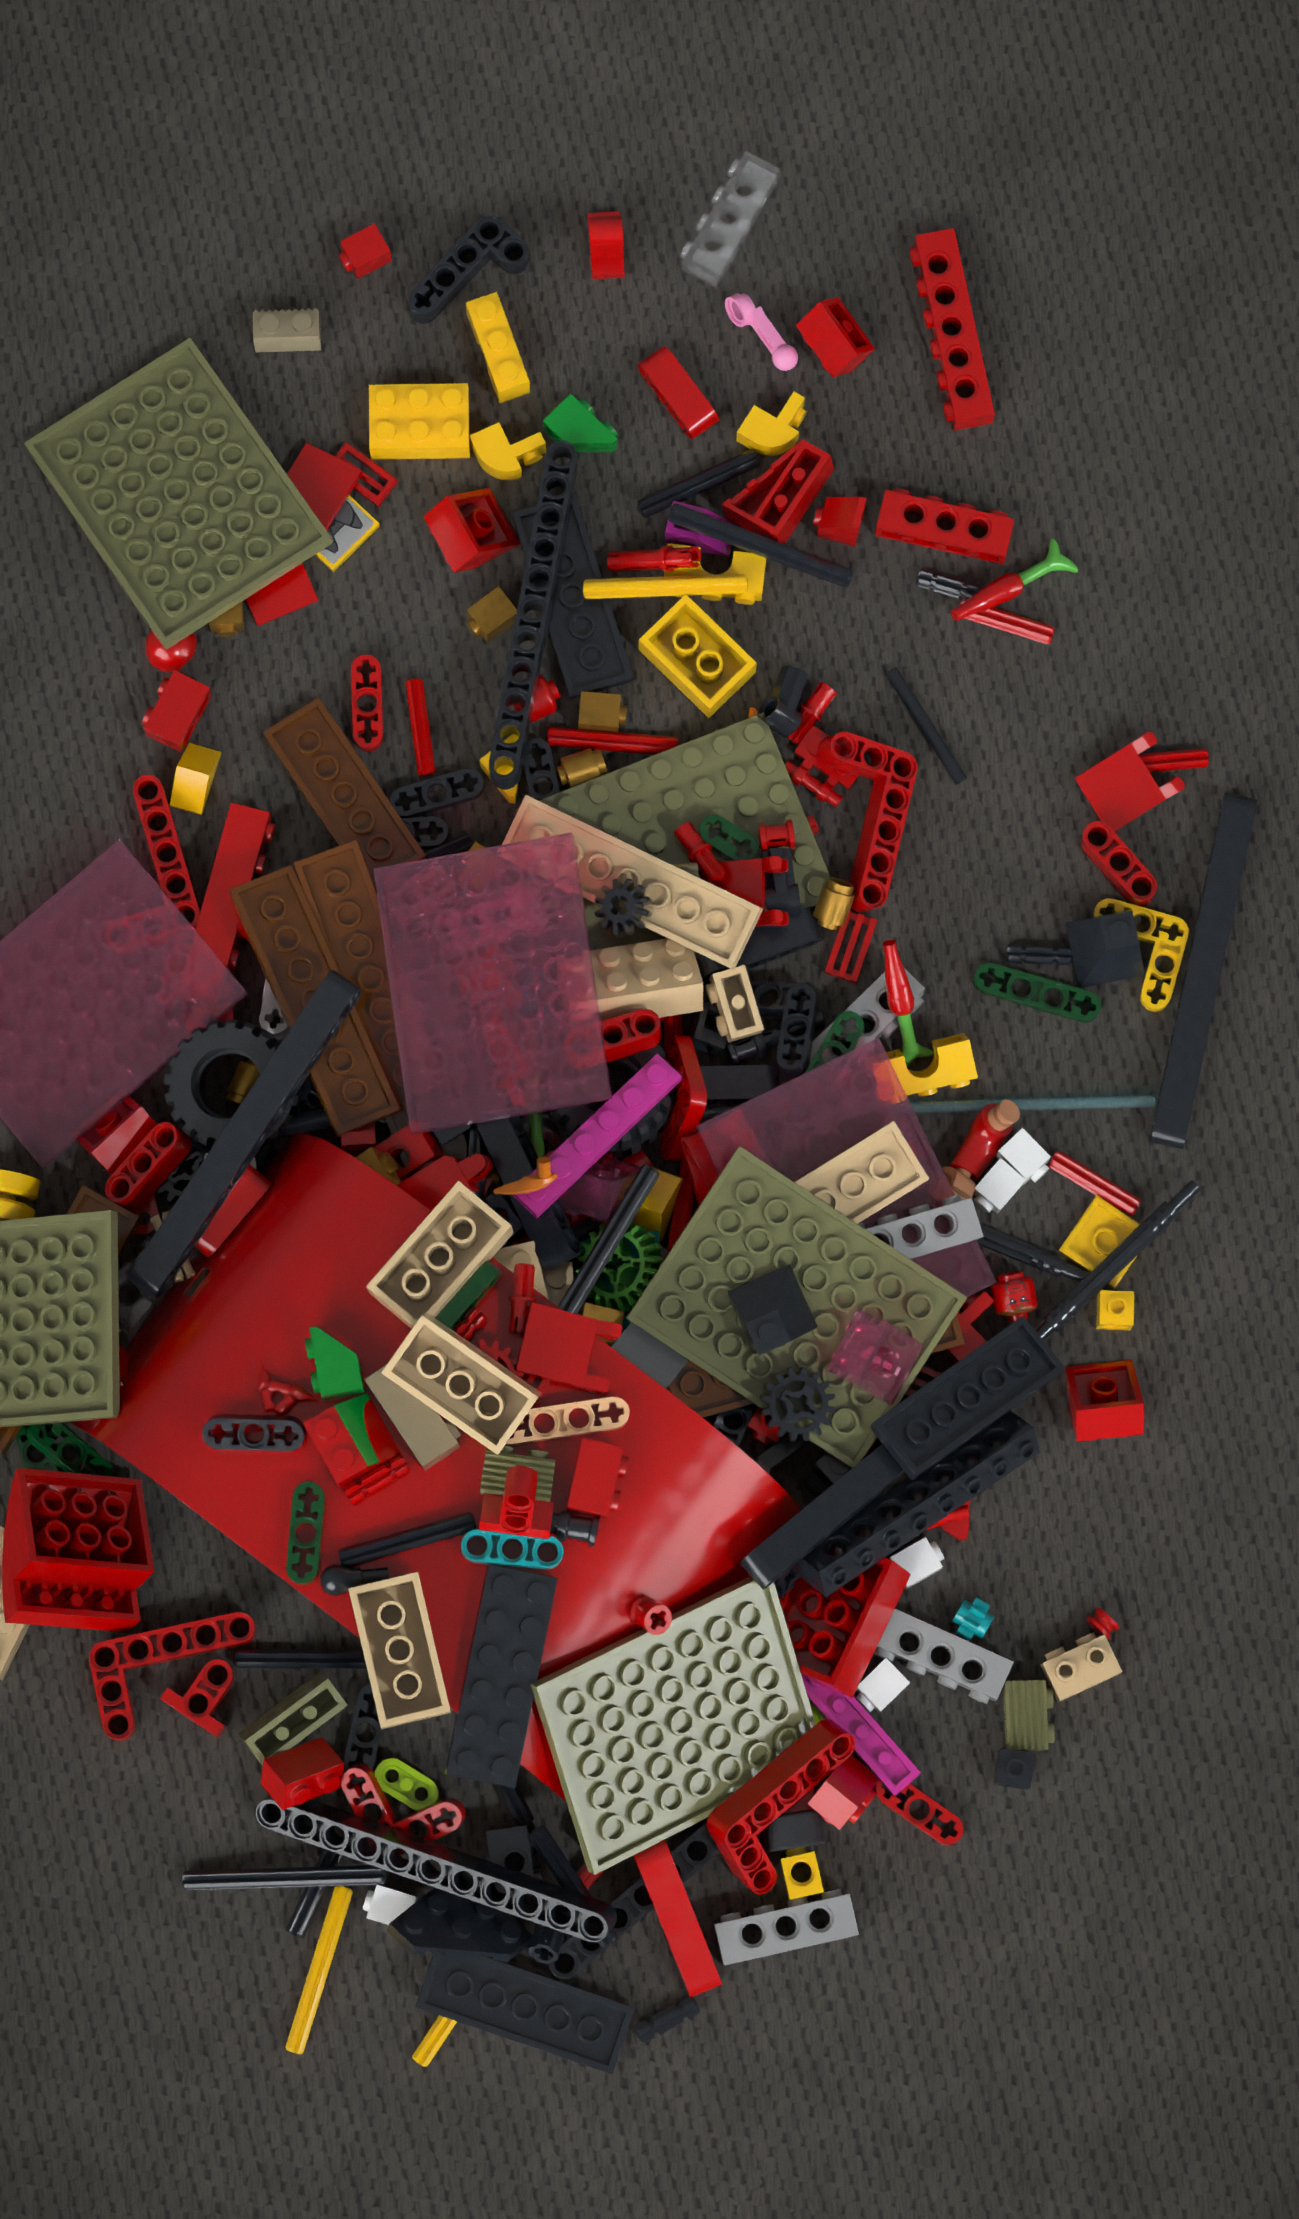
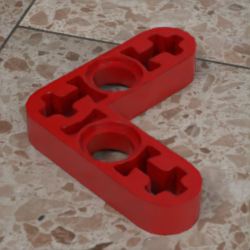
(691, 1097)
(378, 1797)

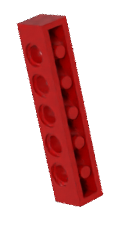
(943, 249)

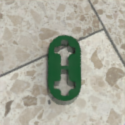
(733, 833)

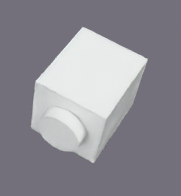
(1025, 1156)
(997, 1187)
(919, 1560)
(881, 1686)
(386, 1904)

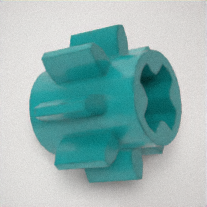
(973, 1619)

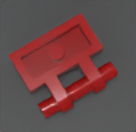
(808, 753)

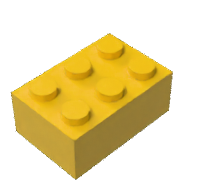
(419, 421)
(697, 656)

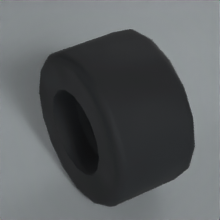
(794, 1831)

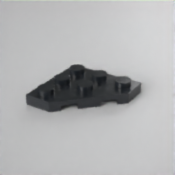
(458, 1928)

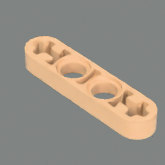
(562, 1426)

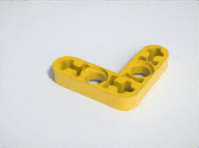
(1161, 947)

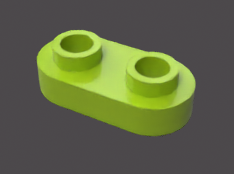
(407, 1784)

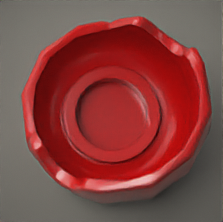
(172, 658)

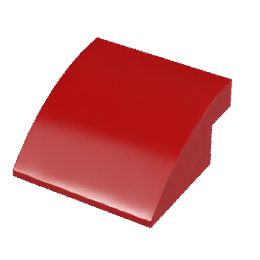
(75, 1550)

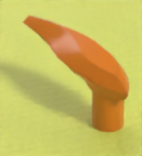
(530, 1183)

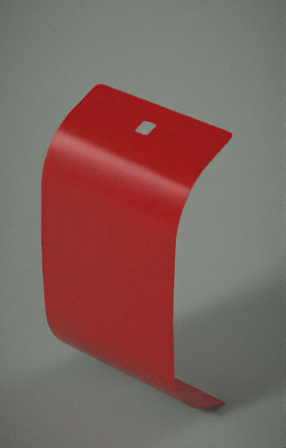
(303, 1262)

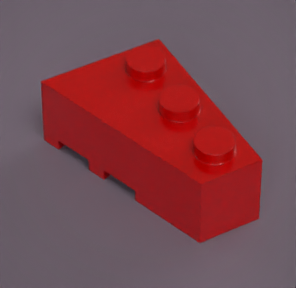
(782, 494)

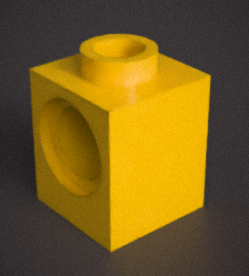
(1115, 1310)
(798, 1889)

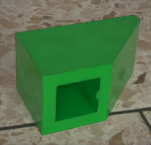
(576, 424)
(336, 1366)

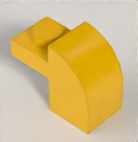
(771, 434)
(501, 458)

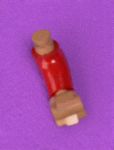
(980, 1146)

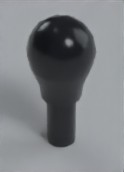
(338, 1578)

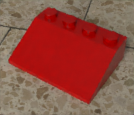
(841, 1631)

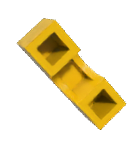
(498, 347)
(743, 562)
(951, 1066)

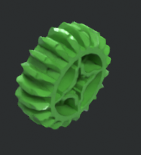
(625, 1288)

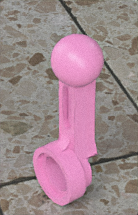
(743, 312)

